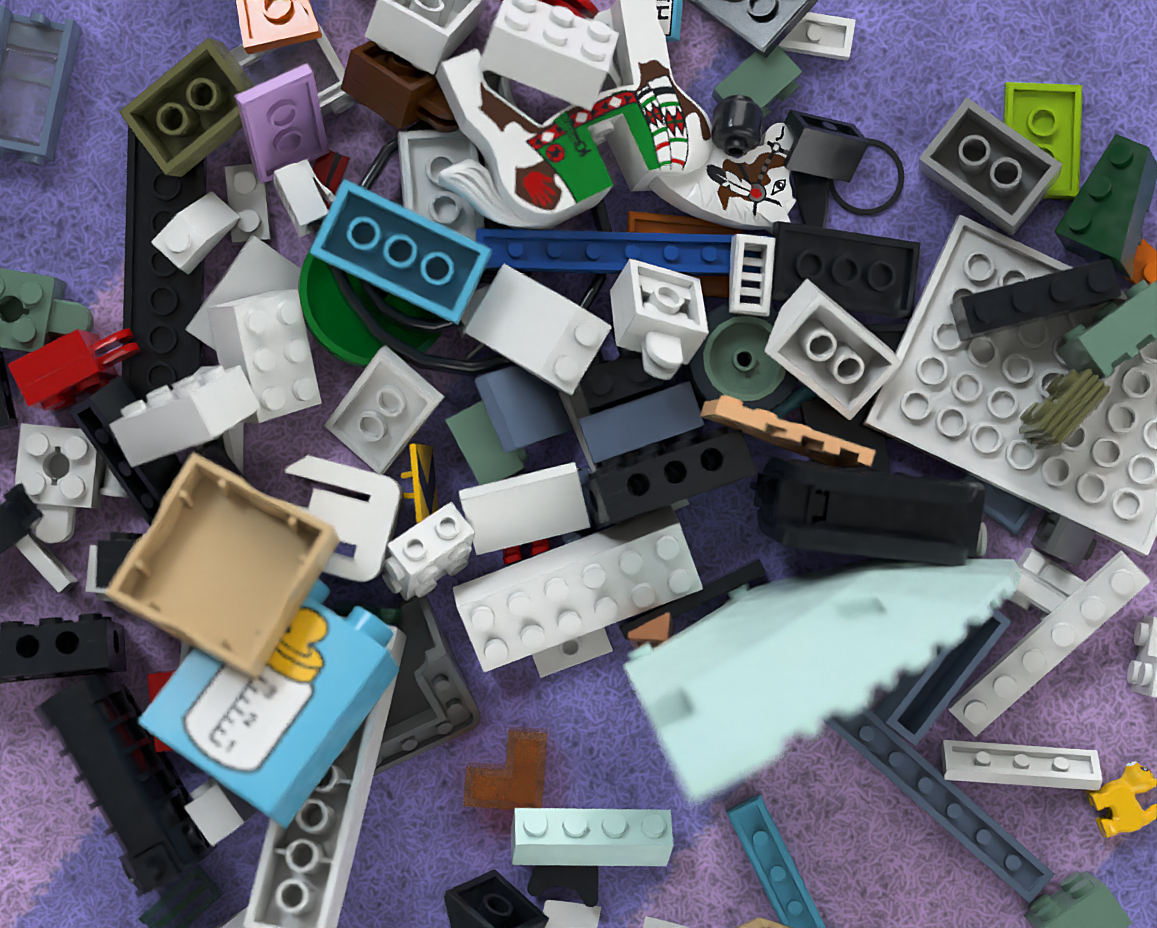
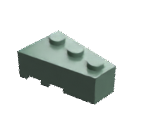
(1115, 334)

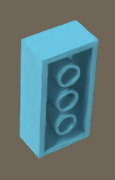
(401, 252)

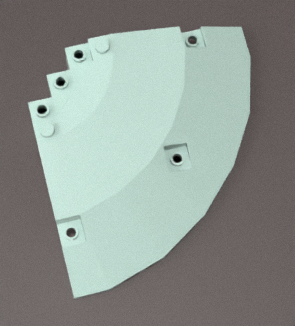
(798, 652)

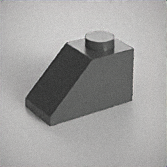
(1064, 538)

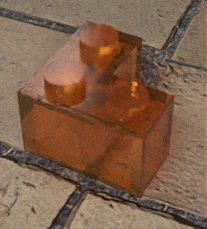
(510, 784)

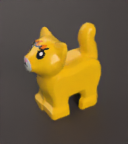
(1120, 799)

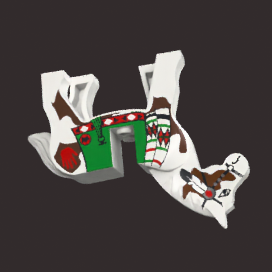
(655, 130)

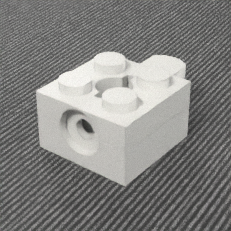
(658, 316)
(59, 475)

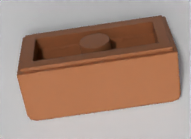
(653, 632)

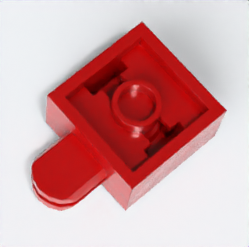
(70, 367)

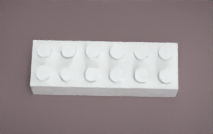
(577, 588)

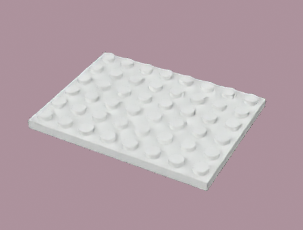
(969, 397)

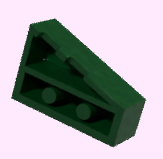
(1112, 206)

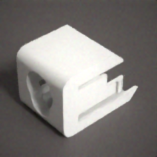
(356, 521)

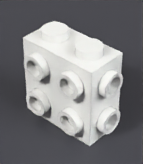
(428, 552)

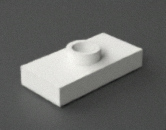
(572, 652)

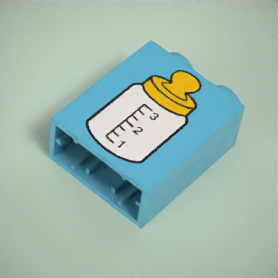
(288, 727)

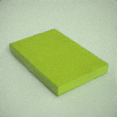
(1052, 121)

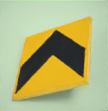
(423, 481)

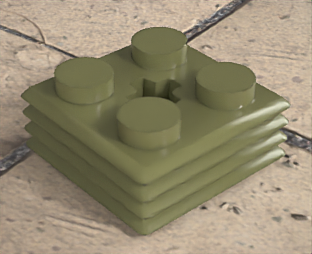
(1064, 410)

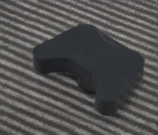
(579, 878)

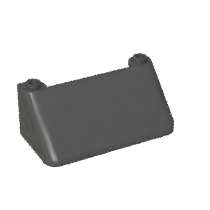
(430, 691)

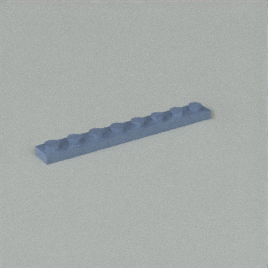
(942, 800)

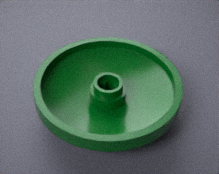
(338, 328)

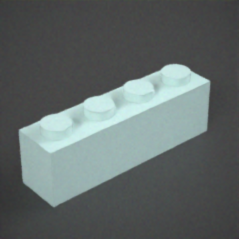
(591, 837)

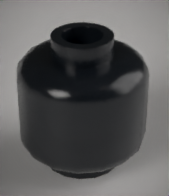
(737, 125)

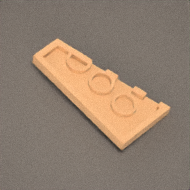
(787, 435)

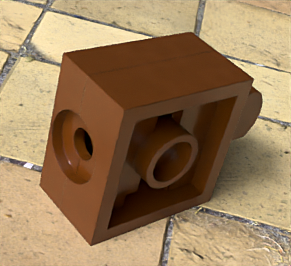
(396, 89)

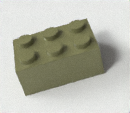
(190, 108)

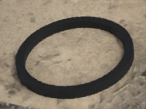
(893, 154)

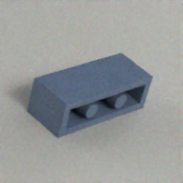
(642, 424)

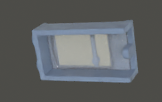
(34, 83)

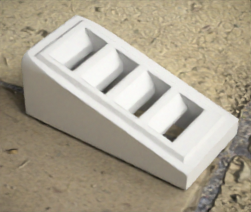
(761, 244)

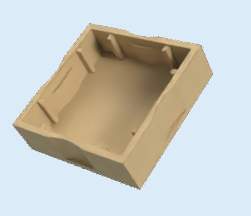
(224, 566)

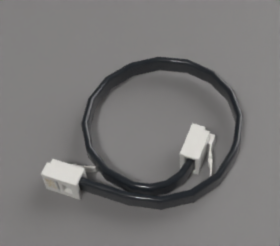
(302, 200)

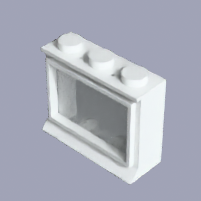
(316, 53)

